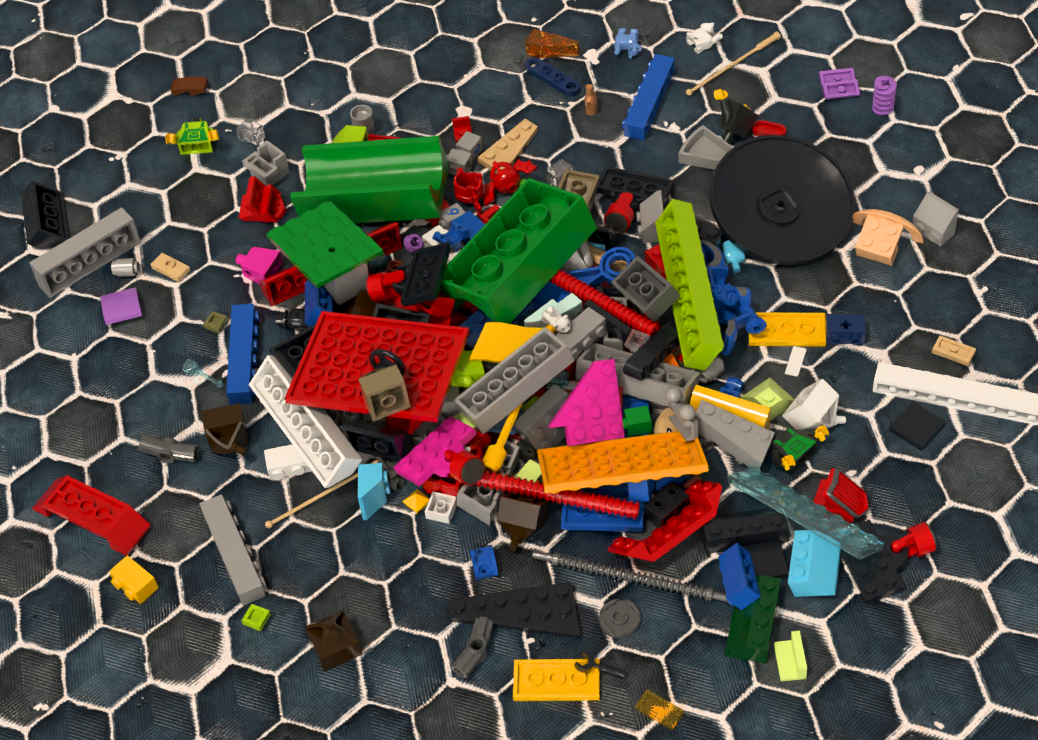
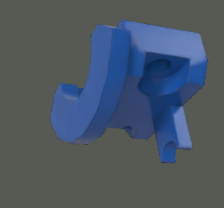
(453, 236)
(484, 563)

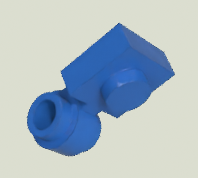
(733, 387)

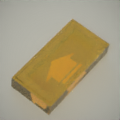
(659, 709)

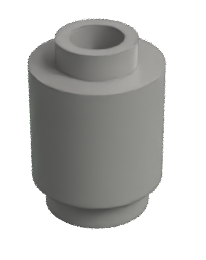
(125, 267)
(712, 371)

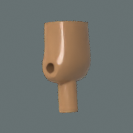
(591, 102)

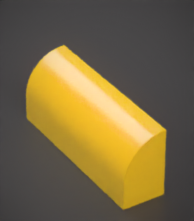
(748, 410)

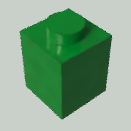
(637, 421)

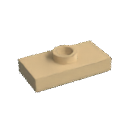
(170, 267)
(954, 350)

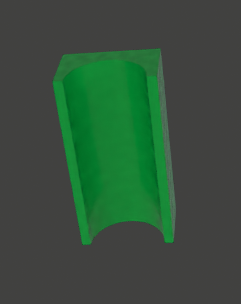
(376, 179)
(518, 250)

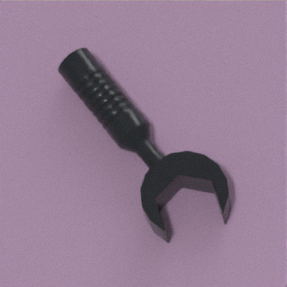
(602, 667)

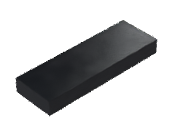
(613, 325)

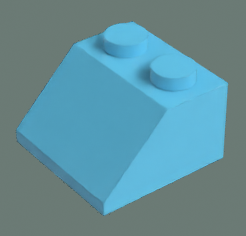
(372, 488)

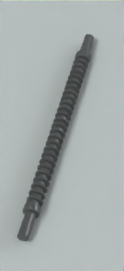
(558, 559)

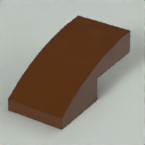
(192, 85)

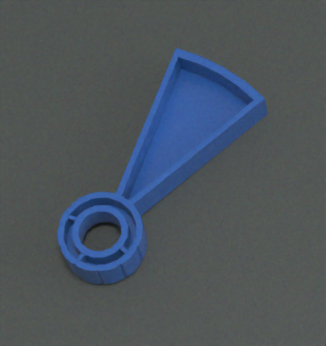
(591, 276)

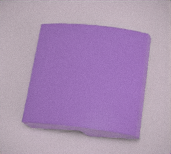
(839, 83)
(120, 306)

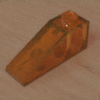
(549, 45)

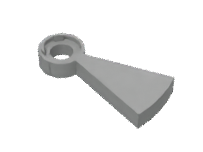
(703, 149)

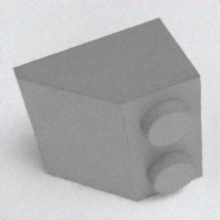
(649, 213)
(936, 219)

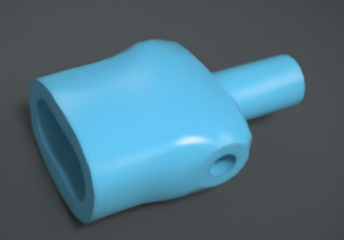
(733, 255)

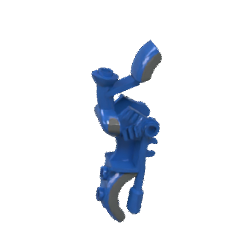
(730, 302)

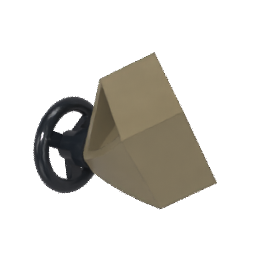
(384, 387)

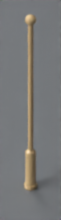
(776, 36)
(268, 524)

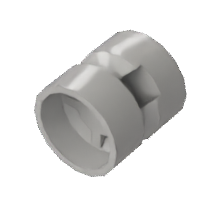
(362, 116)

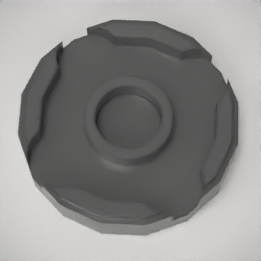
(619, 618)

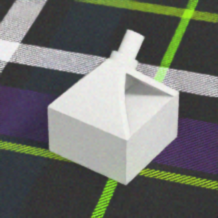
(814, 408)

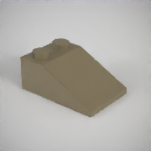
(581, 184)

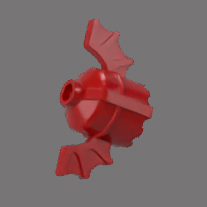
(506, 179)
(469, 188)

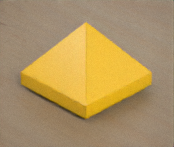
(416, 501)

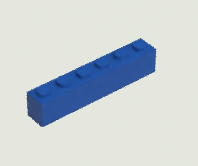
(649, 97)
(242, 353)

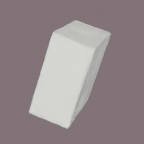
(441, 507)

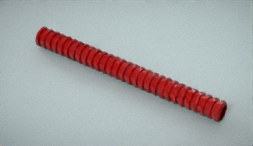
(619, 311)
(570, 497)

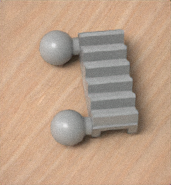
(684, 416)

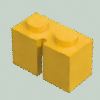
(133, 579)

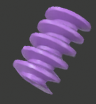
(884, 95)

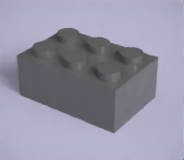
(645, 289)
(534, 422)

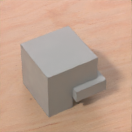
(268, 164)

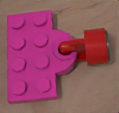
(443, 454)

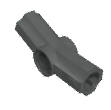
(168, 449)
(479, 638)

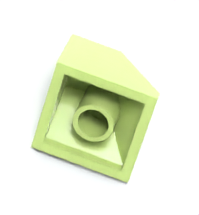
(771, 396)

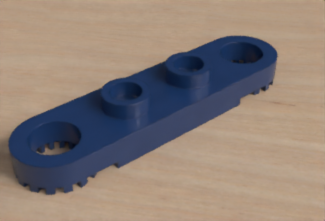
(552, 77)

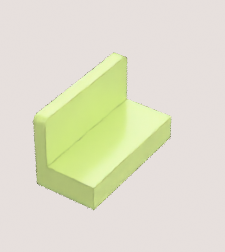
(791, 658)

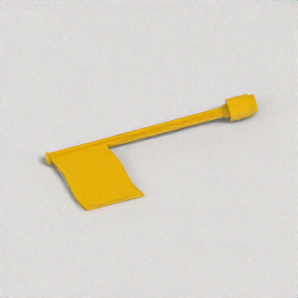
(494, 345)

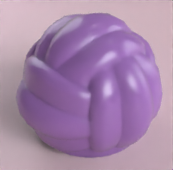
(413, 242)

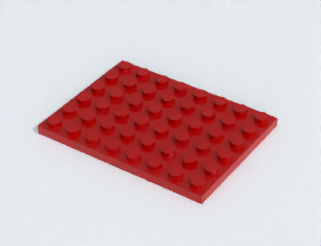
(341, 352)

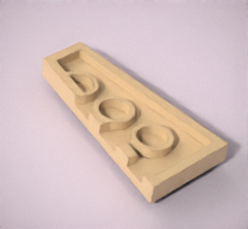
(510, 145)

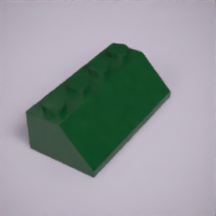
(753, 626)

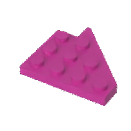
(593, 407)

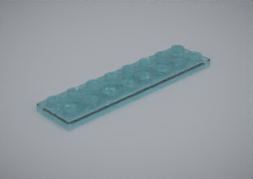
(806, 513)

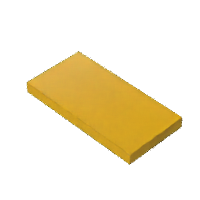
(791, 330)
(554, 680)

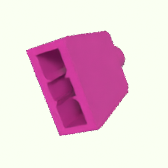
(259, 263)

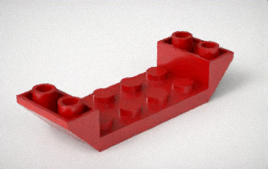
(703, 507)
(94, 512)

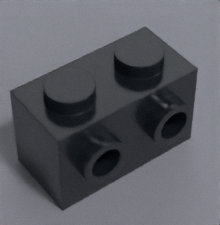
(666, 504)

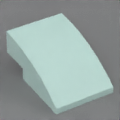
(568, 306)

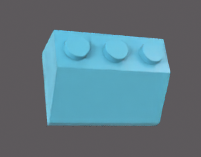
(813, 565)

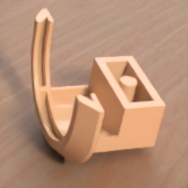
(881, 234)

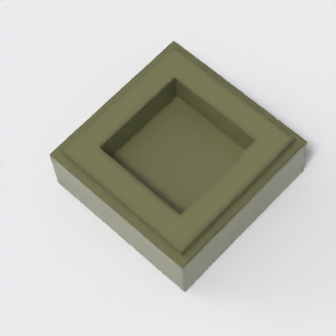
(216, 322)

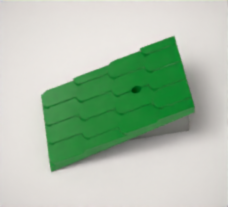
(327, 250)

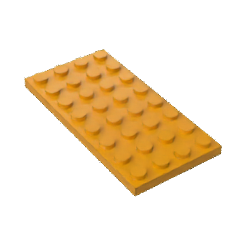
(620, 461)

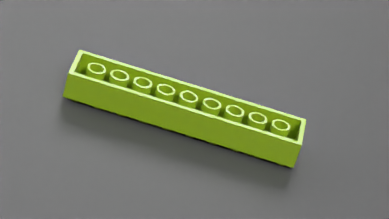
(687, 273)

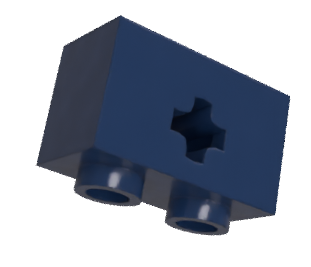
(845, 329)

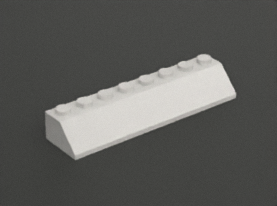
(306, 427)

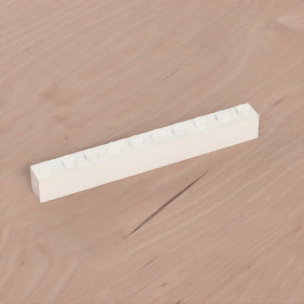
(956, 393)

